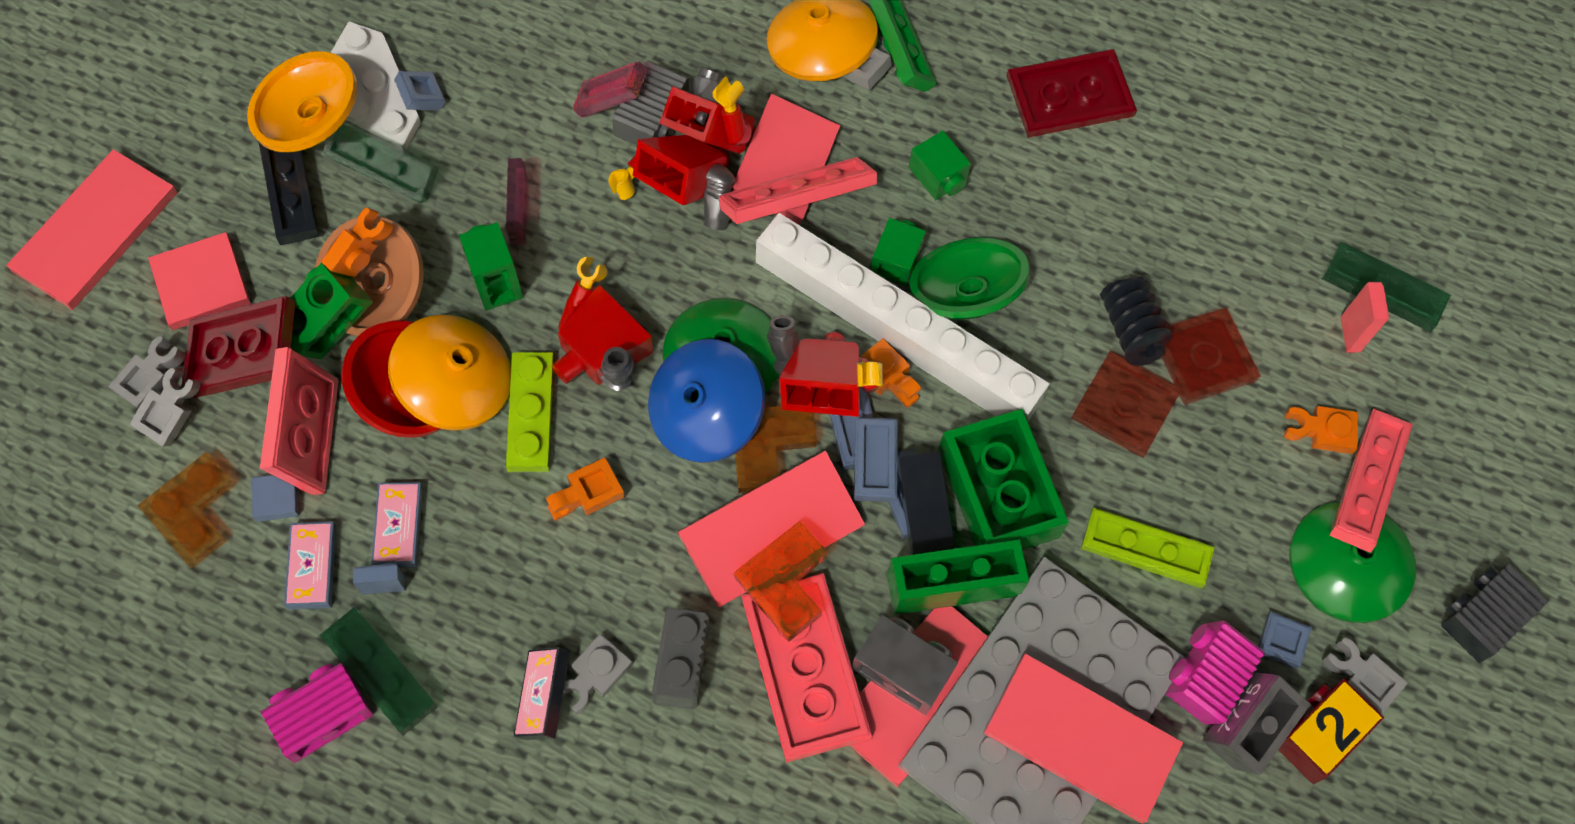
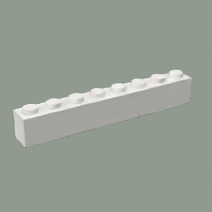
(899, 319)

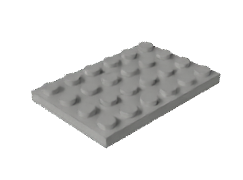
(1069, 632)

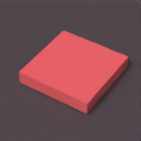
(199, 280)

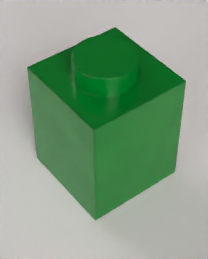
(939, 166)
(898, 251)

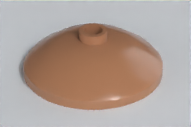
(403, 270)

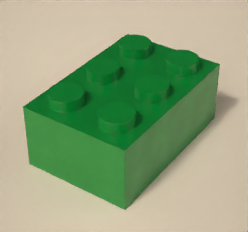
(1002, 482)

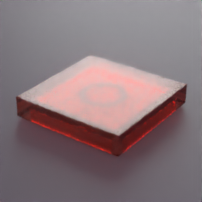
(1208, 357)
(1126, 404)

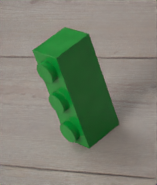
(957, 576)

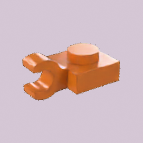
(353, 248)
(894, 373)
(590, 488)

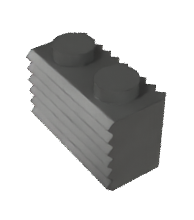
(642, 115)
(680, 658)

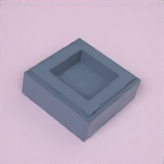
(419, 90)
(273, 499)
(378, 579)
(1284, 640)

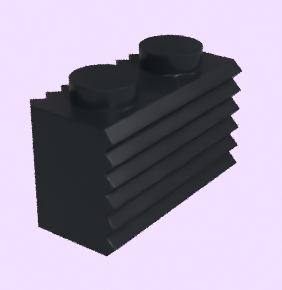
(1493, 611)

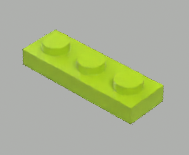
(530, 412)

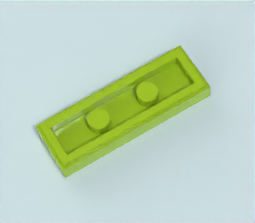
(1147, 548)

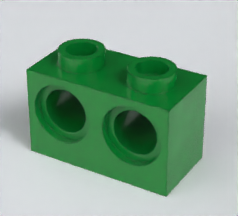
(491, 265)
(325, 316)

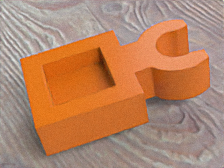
(1328, 427)

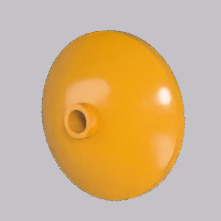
(822, 38)
(302, 101)
(438, 387)

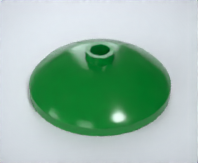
(970, 277)
(730, 320)
(1344, 582)

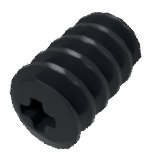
(1136, 320)

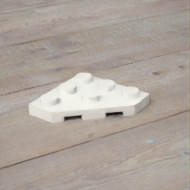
(378, 100)

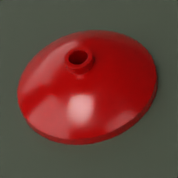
(368, 383)

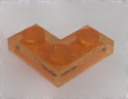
(777, 432)
(179, 506)
(774, 576)

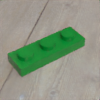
(903, 44)

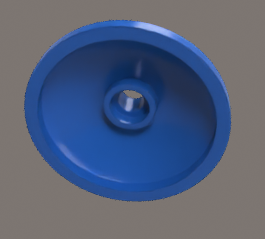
(727, 405)

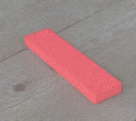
(797, 190)
(1371, 480)

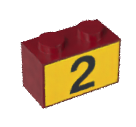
(1329, 730)

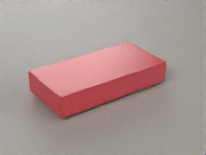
(1364, 317)

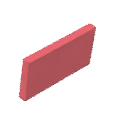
(92, 229)
(752, 522)
(809, 679)
(894, 722)
(1083, 738)

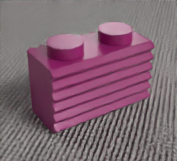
(1214, 672)
(316, 712)

